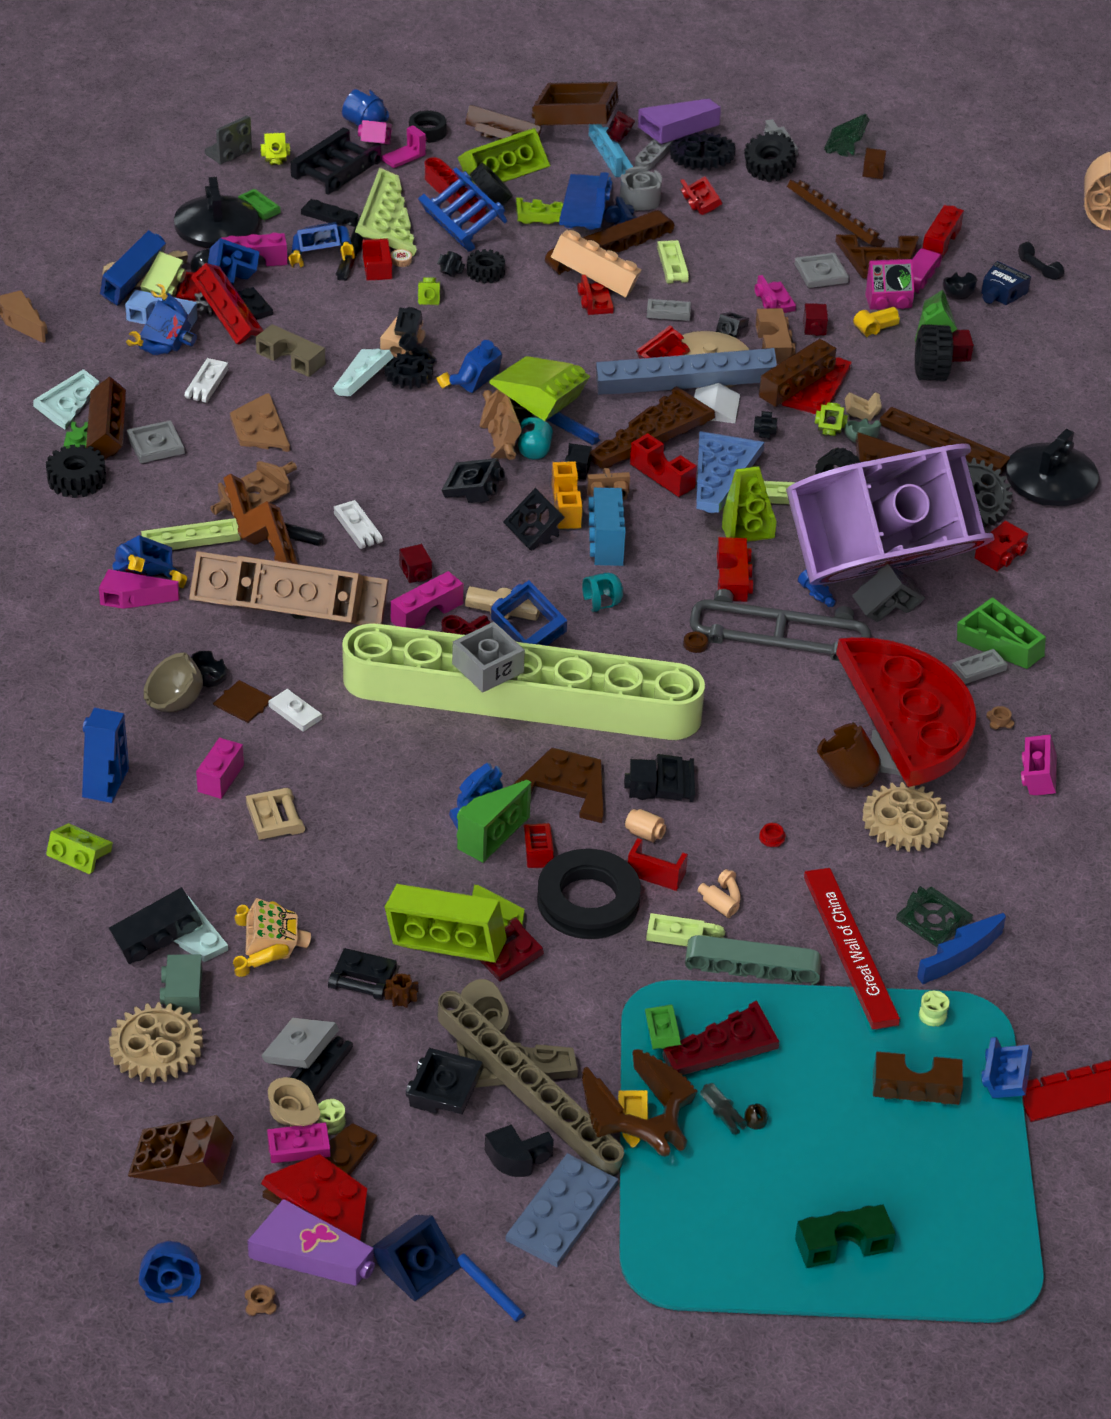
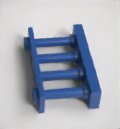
(454, 226)

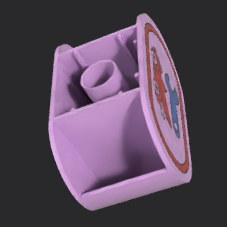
(886, 513)

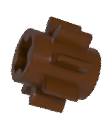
(401, 990)

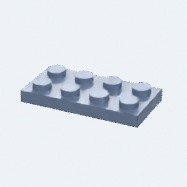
(561, 1210)

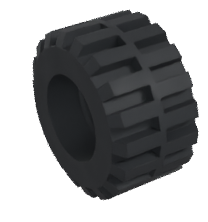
(933, 352)

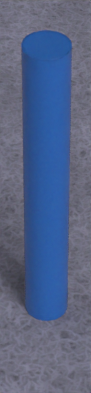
(491, 1288)

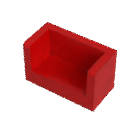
(377, 259)
(657, 870)

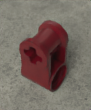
(620, 126)

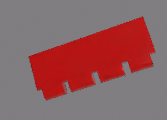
(1065, 1096)

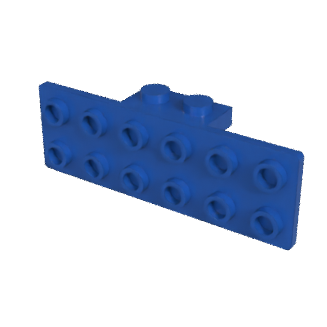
(586, 201)

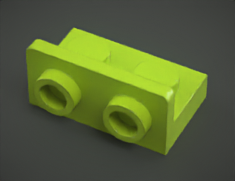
(77, 847)

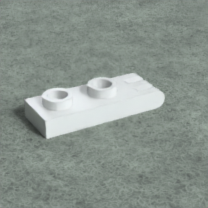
(207, 380)
(357, 524)

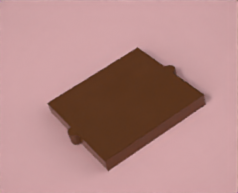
(243, 701)

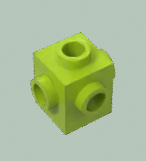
(827, 411)

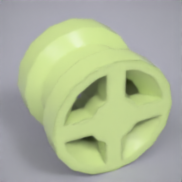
(934, 1008)
(336, 1112)

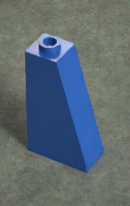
(131, 267)

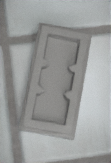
(668, 309)
(979, 666)

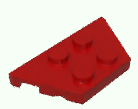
(322, 1191)

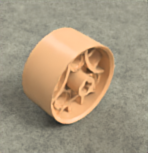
(1099, 206)

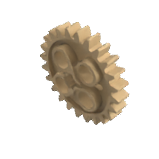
(905, 816)
(156, 1042)

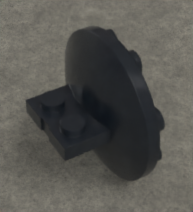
(214, 217)
(1052, 472)

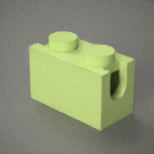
(164, 271)

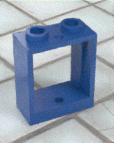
(546, 635)

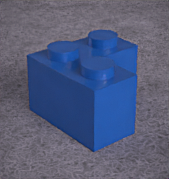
(234, 259)

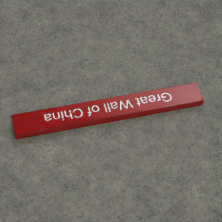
(851, 949)

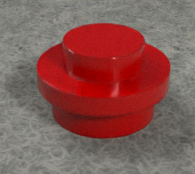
(772, 835)

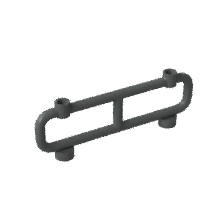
(724, 602)

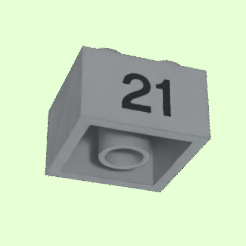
(488, 657)

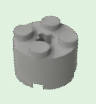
(641, 188)

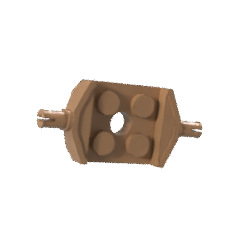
(501, 423)
(267, 480)

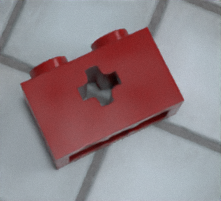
(1007, 544)

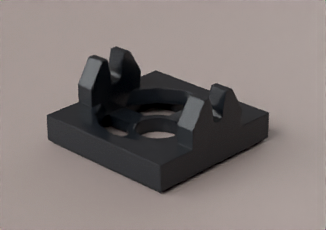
(523, 512)

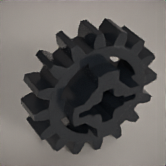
(409, 370)

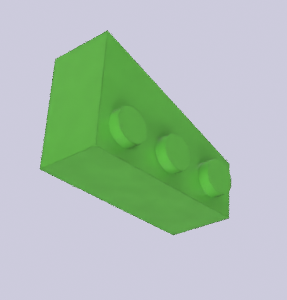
(1001, 629)

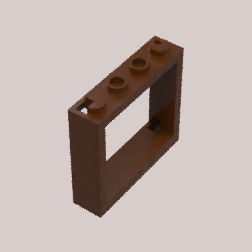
(560, 104)

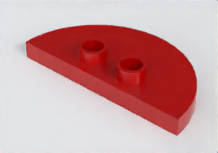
(914, 704)

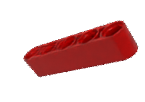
(441, 176)

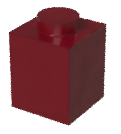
(815, 319)

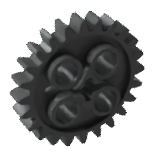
(995, 494)

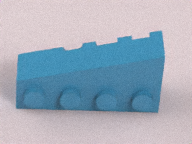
(608, 526)

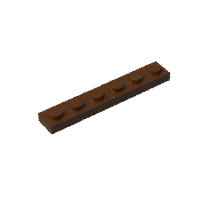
(840, 215)
(937, 437)

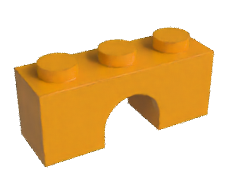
(565, 494)

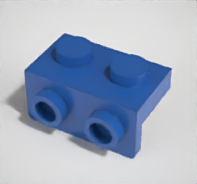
(1006, 1069)

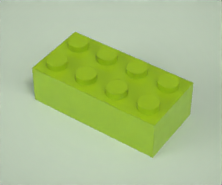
(446, 922)

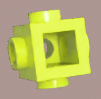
(275, 141)

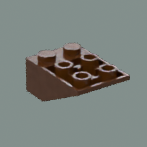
(184, 1152)

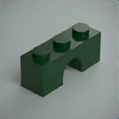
(866, 1227)

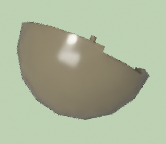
(173, 684)

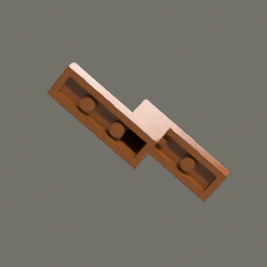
(259, 523)

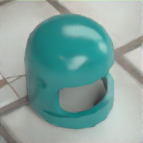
(537, 442)
(602, 584)

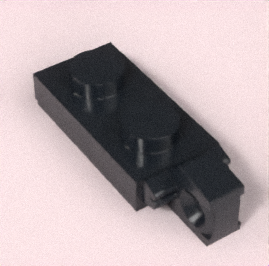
(329, 213)

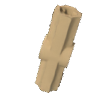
(484, 599)

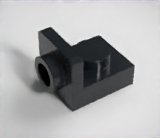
(408, 321)
(730, 323)

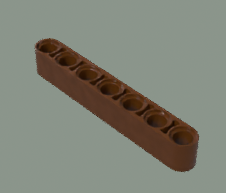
(623, 235)

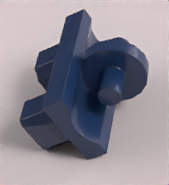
(619, 213)

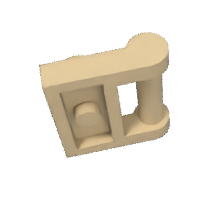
(267, 817)

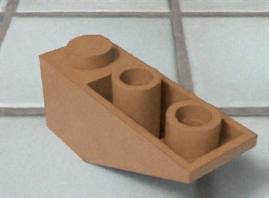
(18, 314)

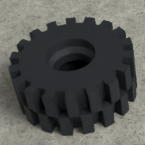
(770, 146)
(76, 471)

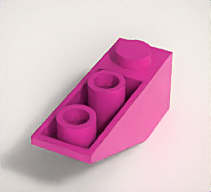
(135, 590)

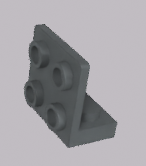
(232, 141)

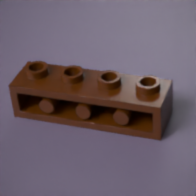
(797, 372)
(106, 417)

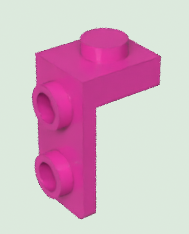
(414, 149)

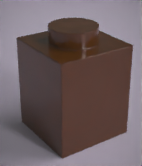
(874, 163)

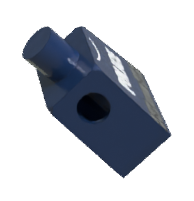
(1004, 284)

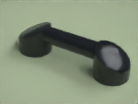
(1052, 271)

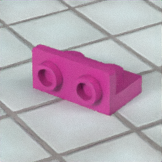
(774, 295)
(298, 1142)

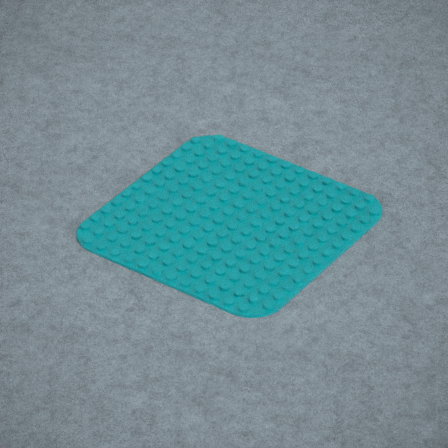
(723, 1214)

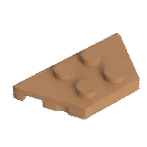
(259, 425)

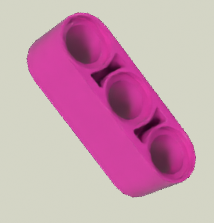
(924, 267)

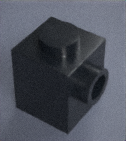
(641, 779)

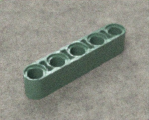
(753, 959)

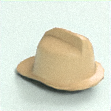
(292, 1102)

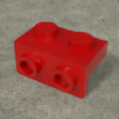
(701, 195)

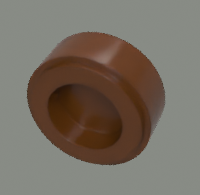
(695, 642)

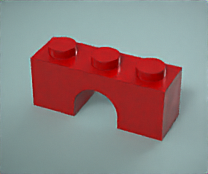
(944, 228)
(649, 458)
(734, 567)

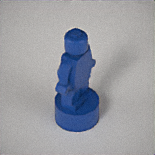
(819, 592)

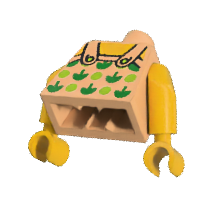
(269, 934)

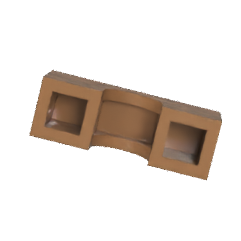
(773, 328)

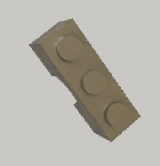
(277, 342)

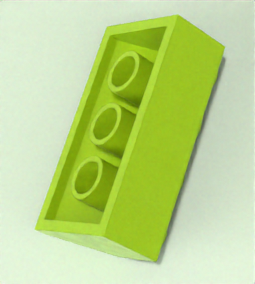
(508, 156)

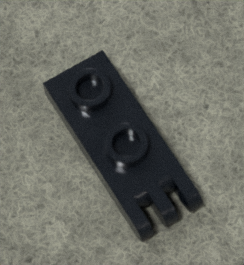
(324, 1065)

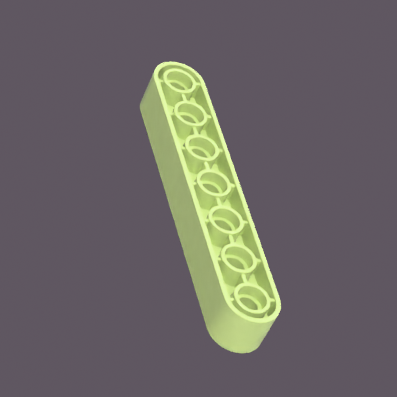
(555, 688)

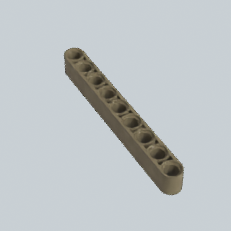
(525, 1070)

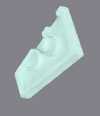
(66, 399)

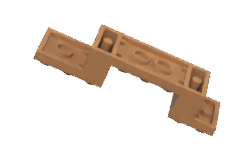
(288, 588)

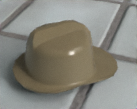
(489, 1002)

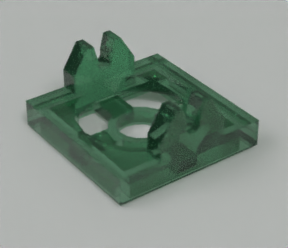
(849, 133)
(931, 895)

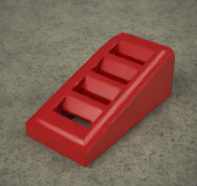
(541, 851)

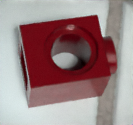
(962, 346)
(415, 563)

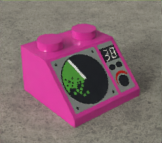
(890, 284)

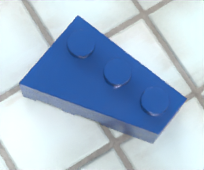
(104, 754)

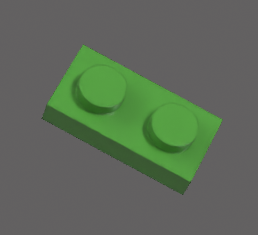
(662, 1027)

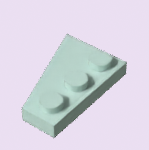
(361, 369)
(203, 940)

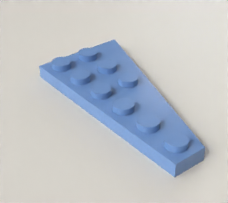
(717, 463)

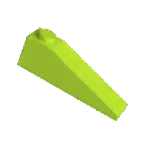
(748, 507)

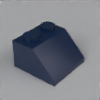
(416, 1256)

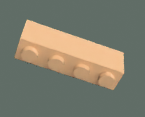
(596, 262)

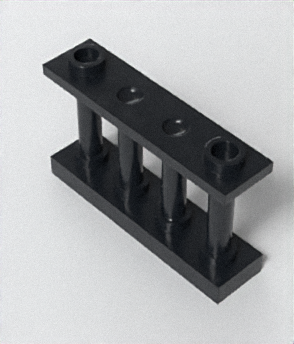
(331, 148)

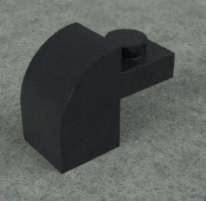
(516, 1156)

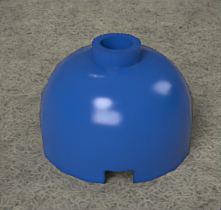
(166, 1268)

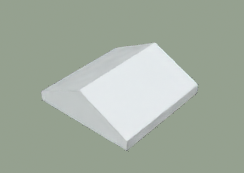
(720, 399)

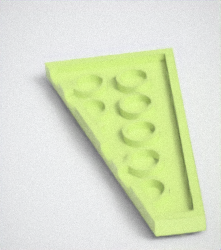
(385, 213)

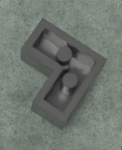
(886, 591)

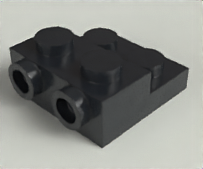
(475, 480)
(443, 1082)

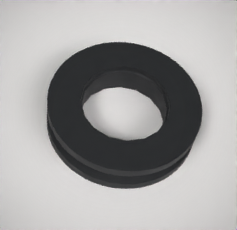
(581, 921)

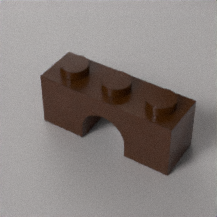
(897, 1081)

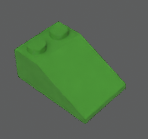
(492, 819)

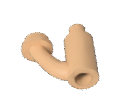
(718, 899)

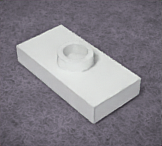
(295, 710)

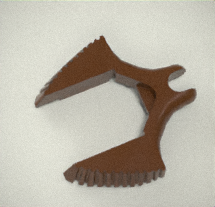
(666, 1084)

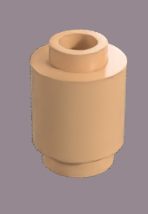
(645, 825)

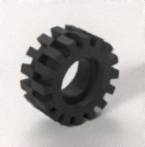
(485, 266)

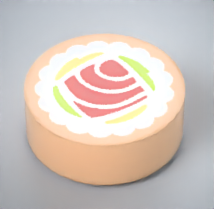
(401, 257)

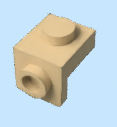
(863, 408)

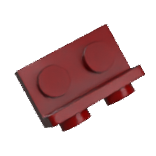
(594, 297)

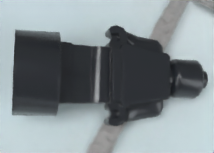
(409, 342)

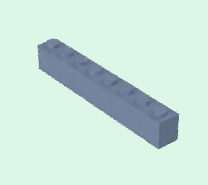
(683, 371)

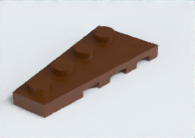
(346, 1152)

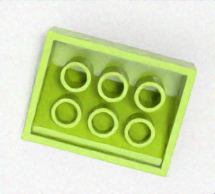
(541, 384)

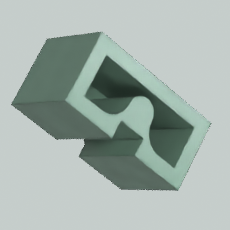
(182, 982)

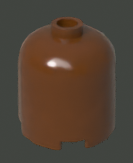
(850, 756)

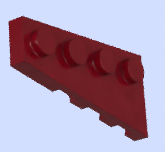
(735, 1038)

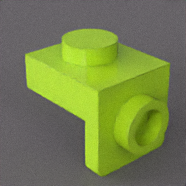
(429, 291)

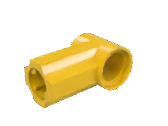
(871, 323)

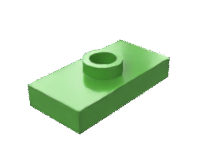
(262, 204)

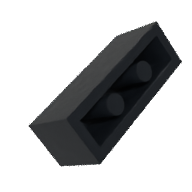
(155, 926)

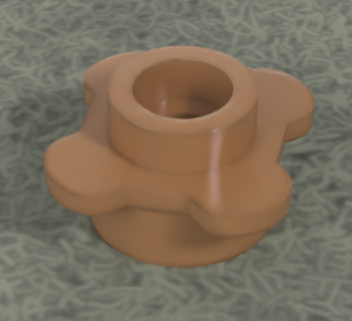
(1000, 717)
(260, 1292)

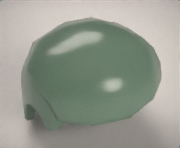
(852, 427)

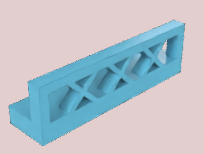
(609, 150)

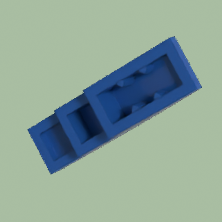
(968, 944)

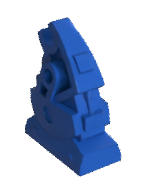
(477, 784)

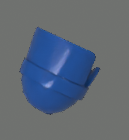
(363, 107)

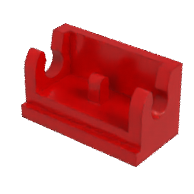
(663, 345)

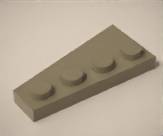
(552, 1060)

